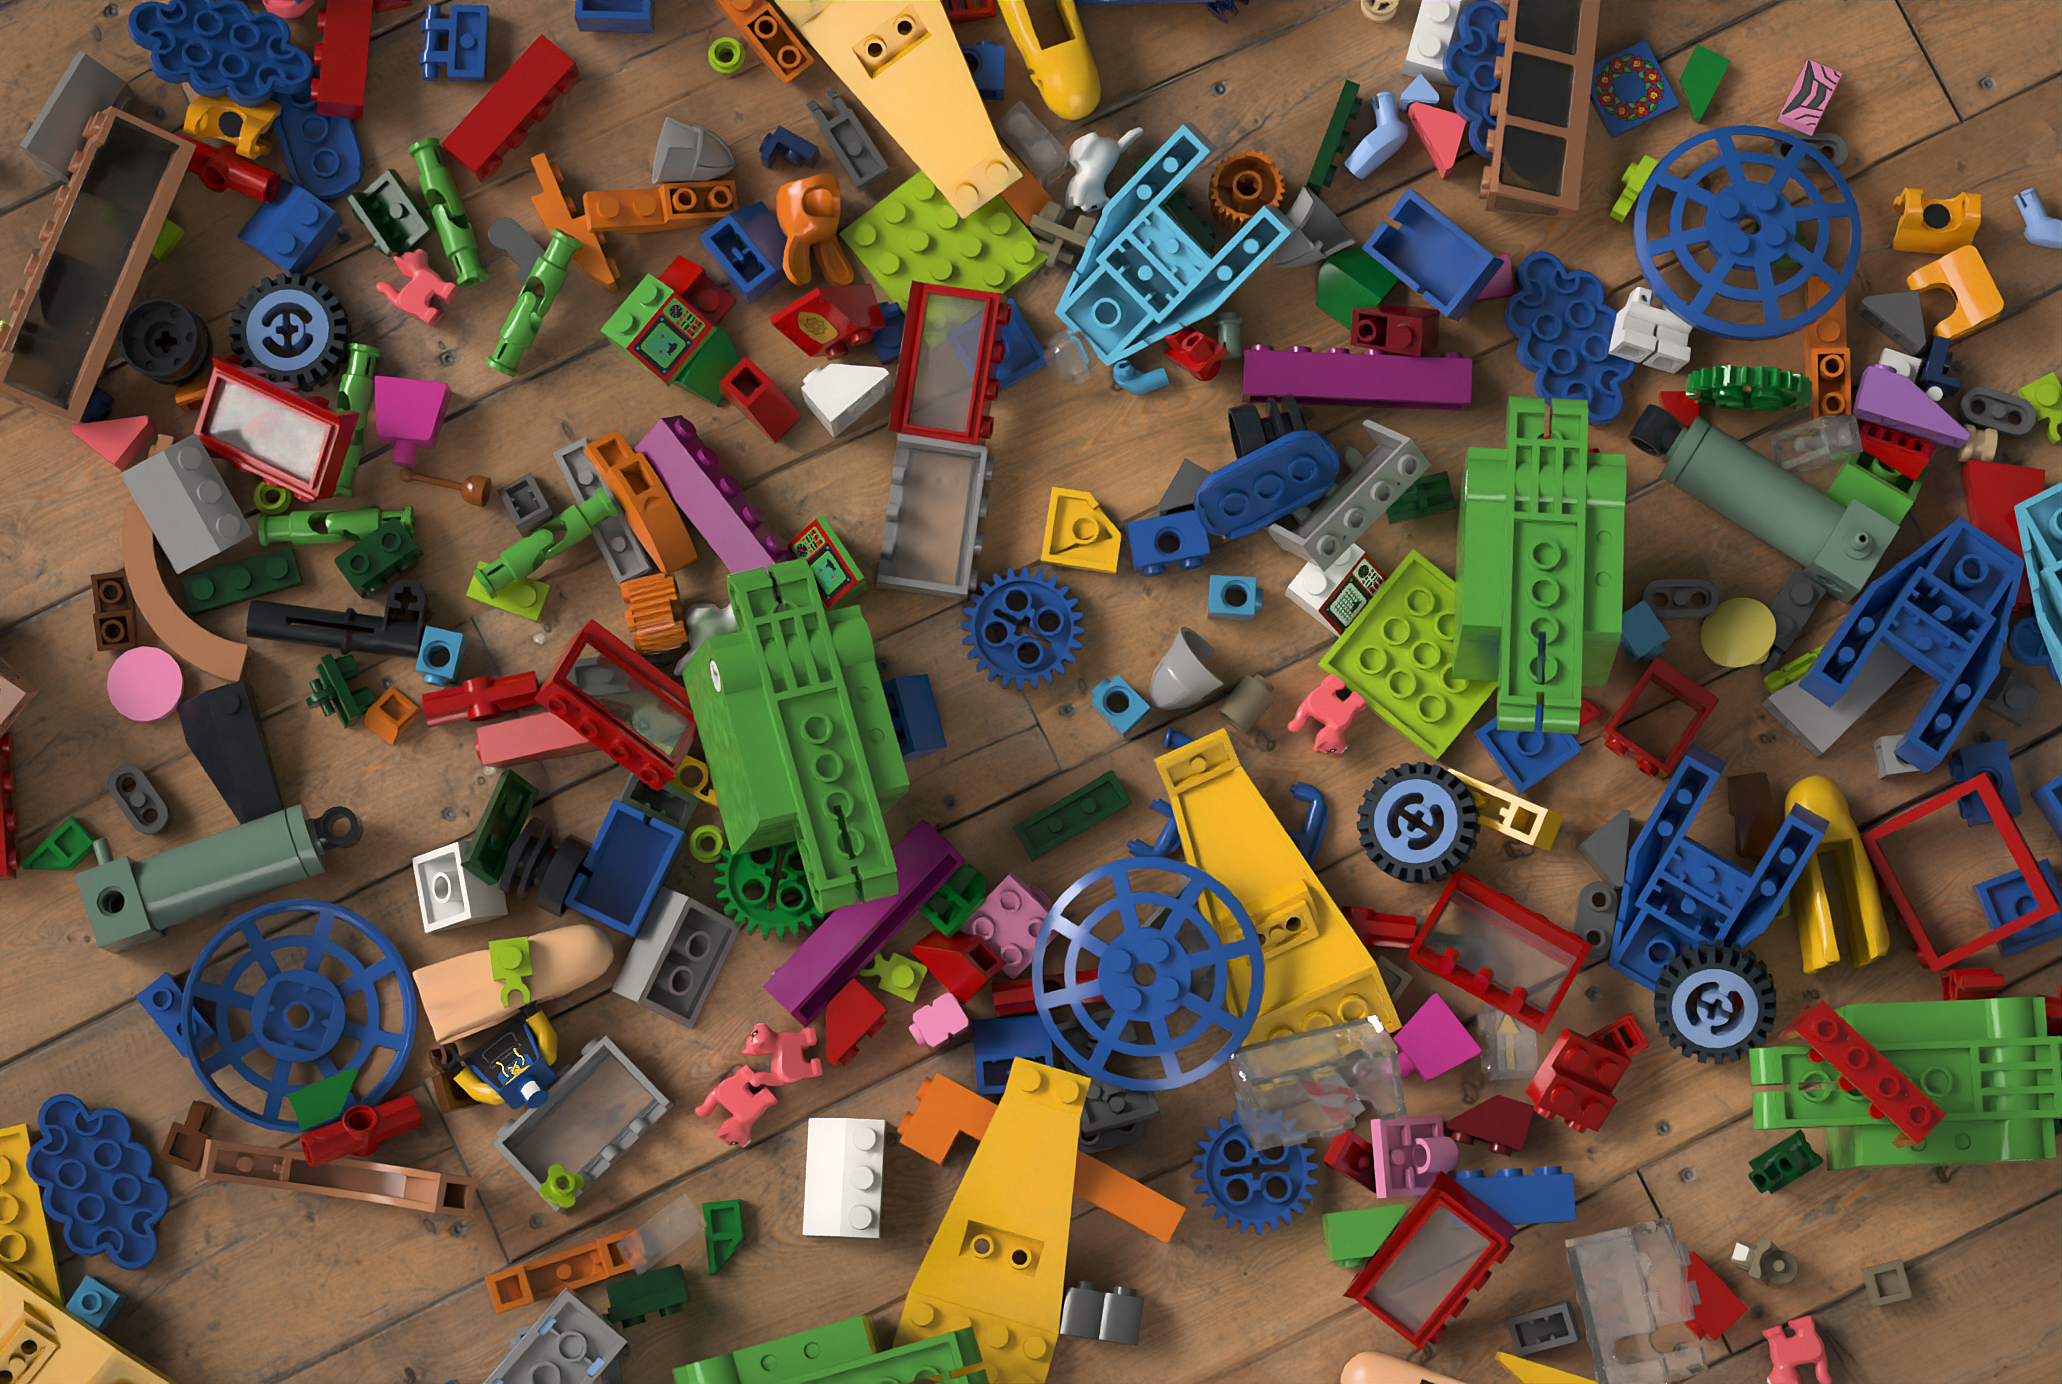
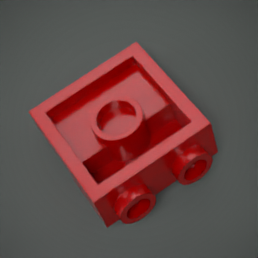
(1578, 1081)

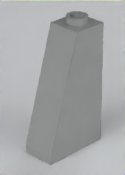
(1818, 725)

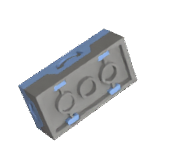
(562, 1347)

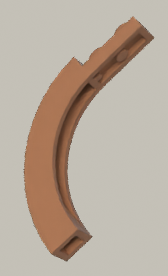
(153, 595)
(342, 1177)

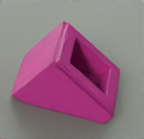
(1501, 283)

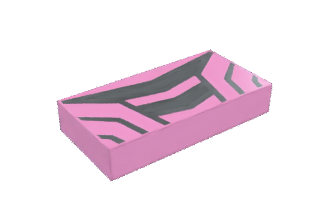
(1809, 97)

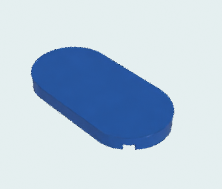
(318, 149)
(1267, 484)

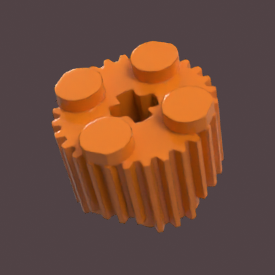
(1243, 170)
(654, 613)

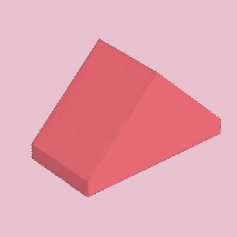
(1439, 133)
(116, 439)

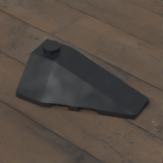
(231, 746)

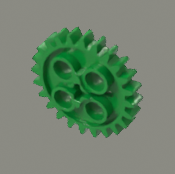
(1770, 388)
(743, 873)

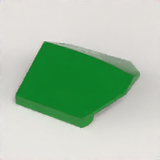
(1350, 281)
(709, 367)
(956, 900)

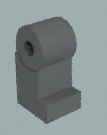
(514, 242)

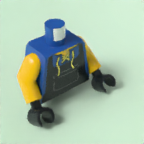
(511, 1064)

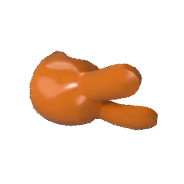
(810, 217)

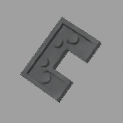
(1106, 1105)

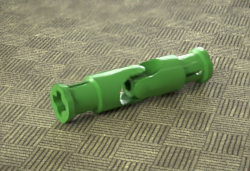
(457, 238)
(526, 317)
(356, 394)
(341, 525)
(531, 552)

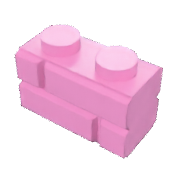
(938, 1023)

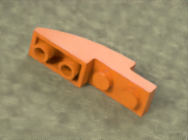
(767, 36)
(661, 208)
(558, 212)
(1827, 354)
(645, 500)

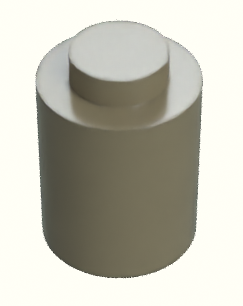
(1247, 703)

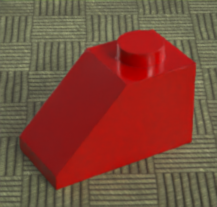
(1718, 1305)

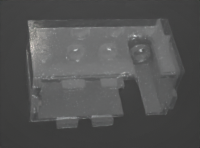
(1303, 1082)
(1626, 1289)

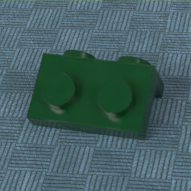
(391, 215)
(379, 558)
(651, 1292)

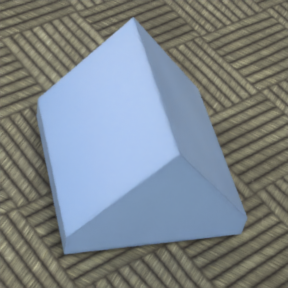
(1420, 92)

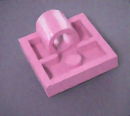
(1012, 922)
(1410, 1154)

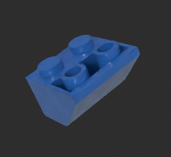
(748, 249)
(997, 1044)

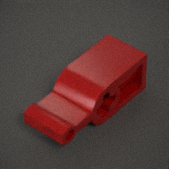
(1970, 984)

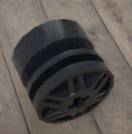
(151, 327)
(1253, 432)
(542, 865)

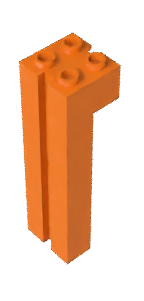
(952, 1109)

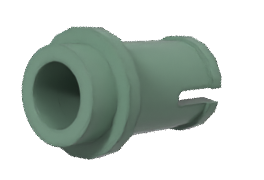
(1229, 333)

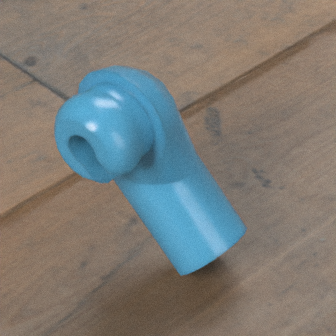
(1136, 381)

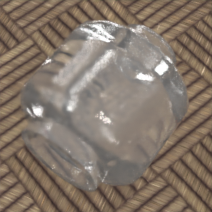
(1070, 357)

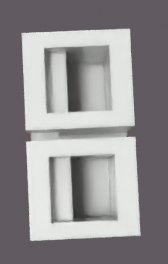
(1650, 334)

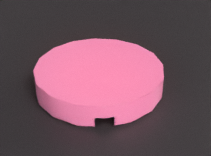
(146, 684)

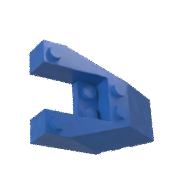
(1942, 613)
(1689, 893)

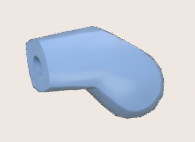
(1382, 141)
(2040, 228)

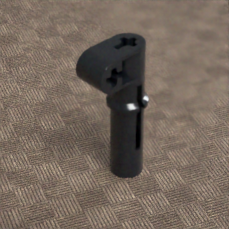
(389, 635)

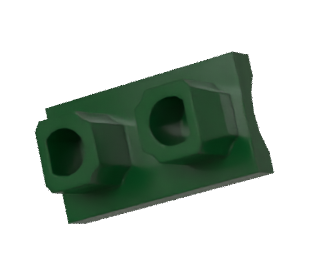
(1423, 498)
(334, 676)
(1783, 1163)

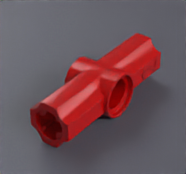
(226, 169)
(480, 699)
(1381, 928)
(1018, 995)
(360, 1130)

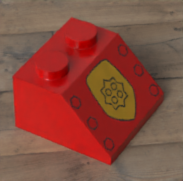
(831, 320)

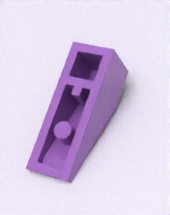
(1900, 405)

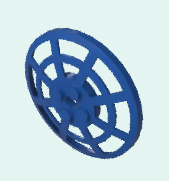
(1742, 250)
(1173, 973)
(301, 987)

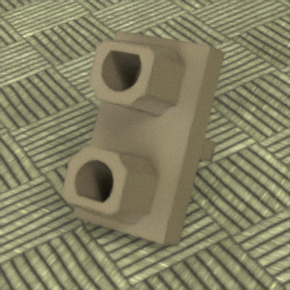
(1048, 228)
(1765, 1262)

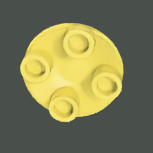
(1738, 633)

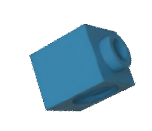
(1221, 610)
(1642, 633)
(433, 641)
(1122, 722)
(96, 1302)

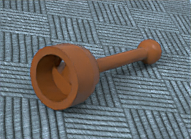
(474, 489)

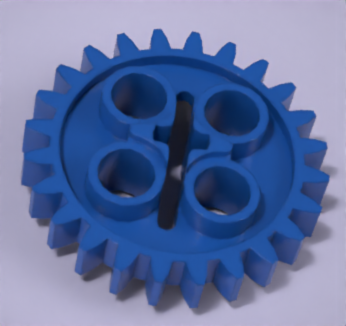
(1042, 600)
(1258, 1206)

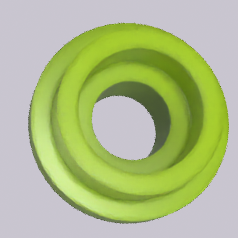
(723, 45)
(260, 498)
(702, 833)

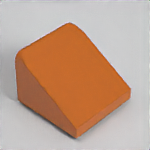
(192, 394)
(391, 715)

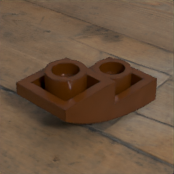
(115, 611)
(1753, 812)

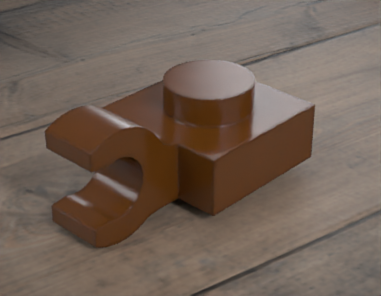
(448, 1091)
(187, 1141)

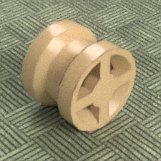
(1379, 15)
(1979, 446)

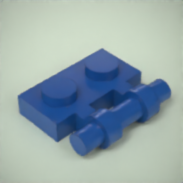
(466, 46)

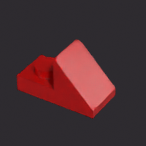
(697, 289)
(1353, 1159)

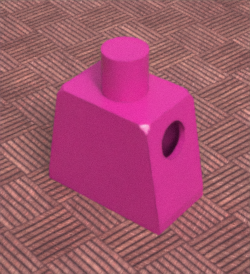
(409, 415)
(1433, 1041)

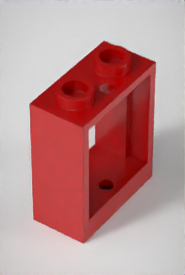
(1680, 687)

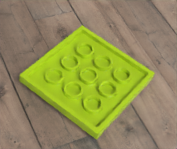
(925, 240)
(1403, 656)

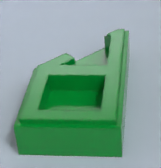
(1702, 79)
(62, 849)
(322, 1099)
(723, 1232)

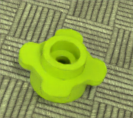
(557, 1196)

